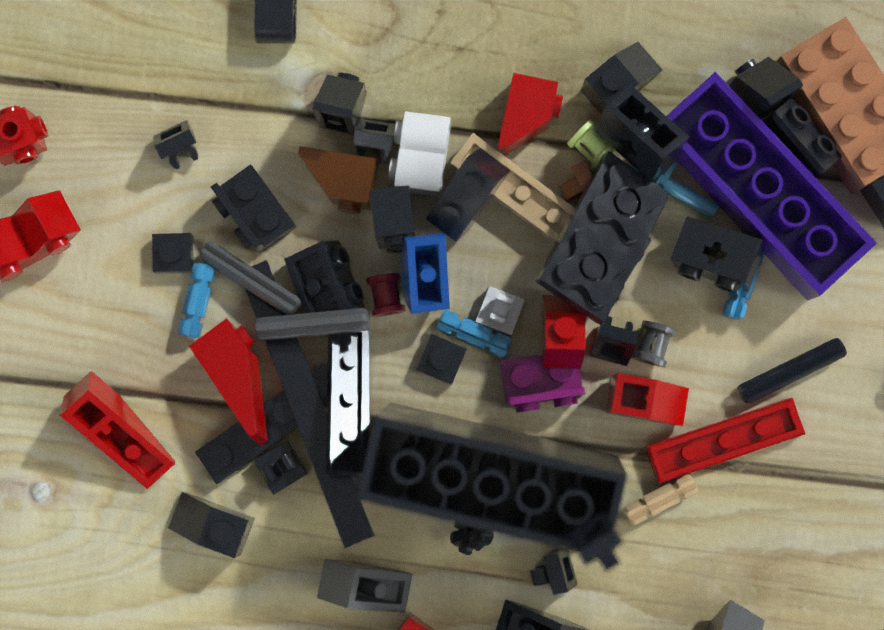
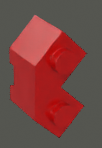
(35, 231)

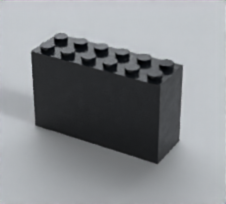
(488, 476)

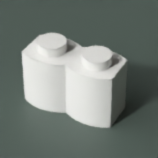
(421, 153)

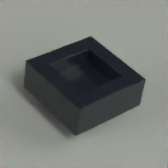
(172, 253)
(441, 359)

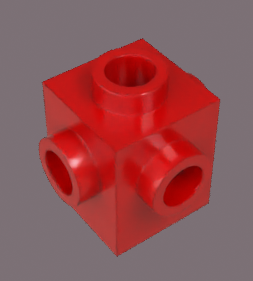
(21, 136)

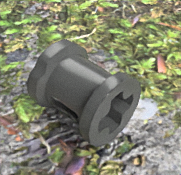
(663, 334)

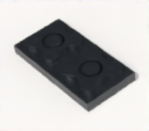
(603, 238)

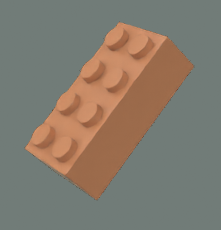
(843, 99)

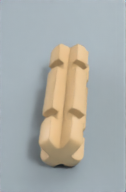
(660, 499)

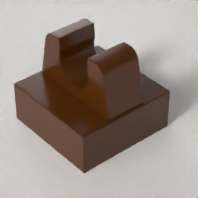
(574, 188)

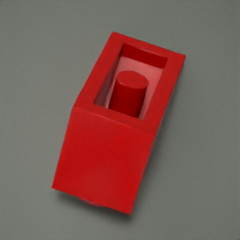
(528, 110)
(562, 334)

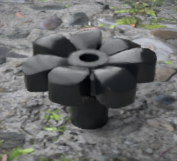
(470, 538)

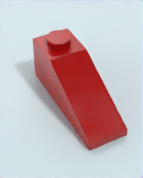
(235, 372)
(115, 429)

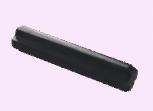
(792, 370)

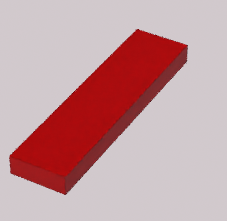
(724, 440)

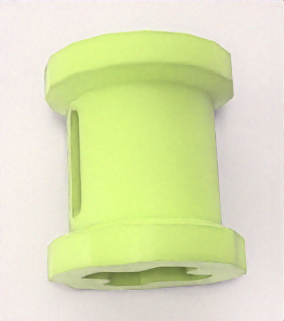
(590, 143)

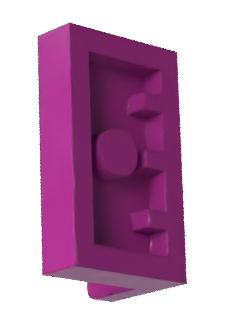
(529, 383)

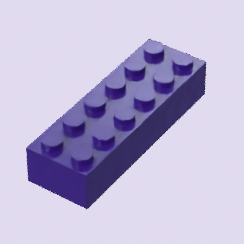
(767, 189)

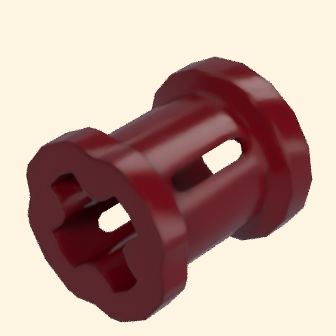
(385, 294)

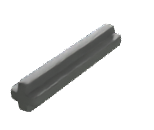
(250, 278)
(312, 324)

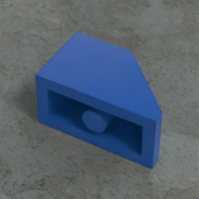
(425, 273)

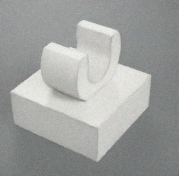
(500, 311)

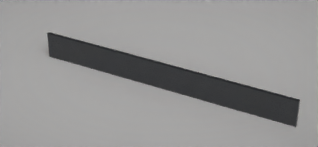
(312, 420)

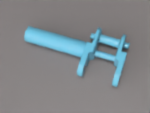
(685, 194)

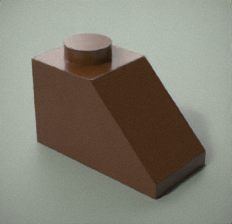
(342, 177)

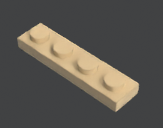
(522, 192)

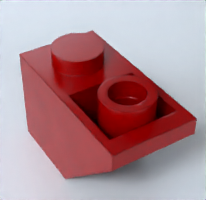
(647, 399)

